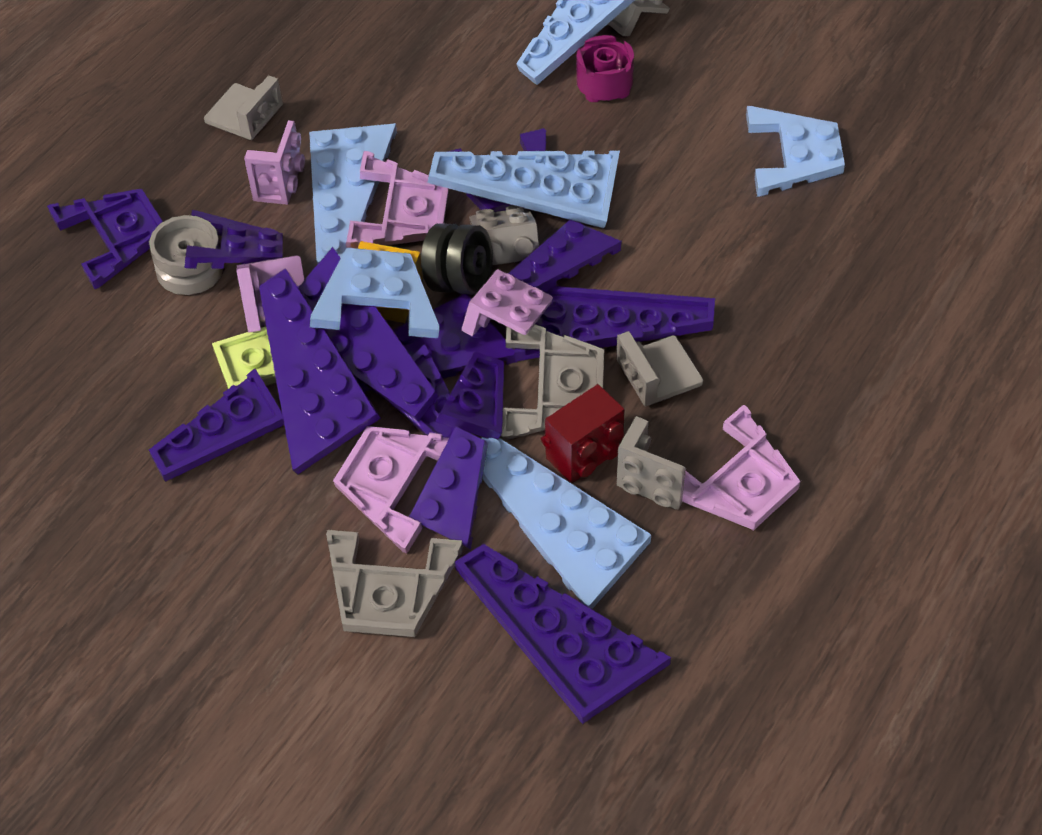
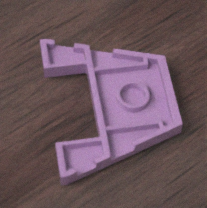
(410, 205)
(381, 472)
(749, 483)

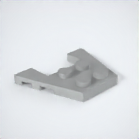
(565, 372)
(387, 597)

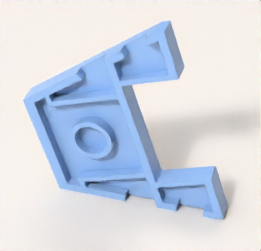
(808, 148)
(378, 281)

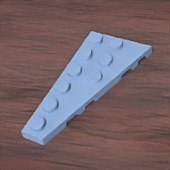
(565, 33)
(336, 180)
(542, 181)
(566, 525)

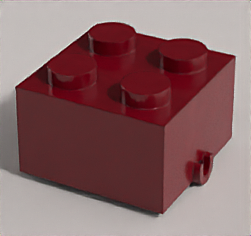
(584, 433)

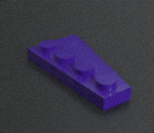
(564, 255)
(233, 420)

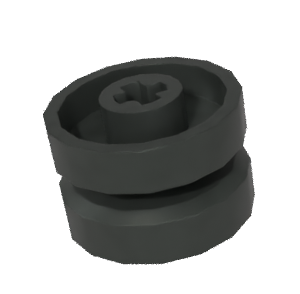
(456, 258)

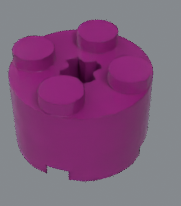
(605, 68)

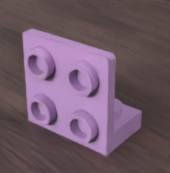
(275, 174)
(253, 275)
(506, 302)

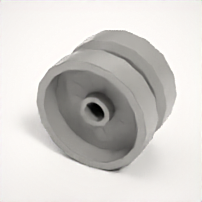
(168, 251)

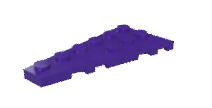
(603, 314)
(453, 346)
(372, 348)
(314, 384)
(565, 640)

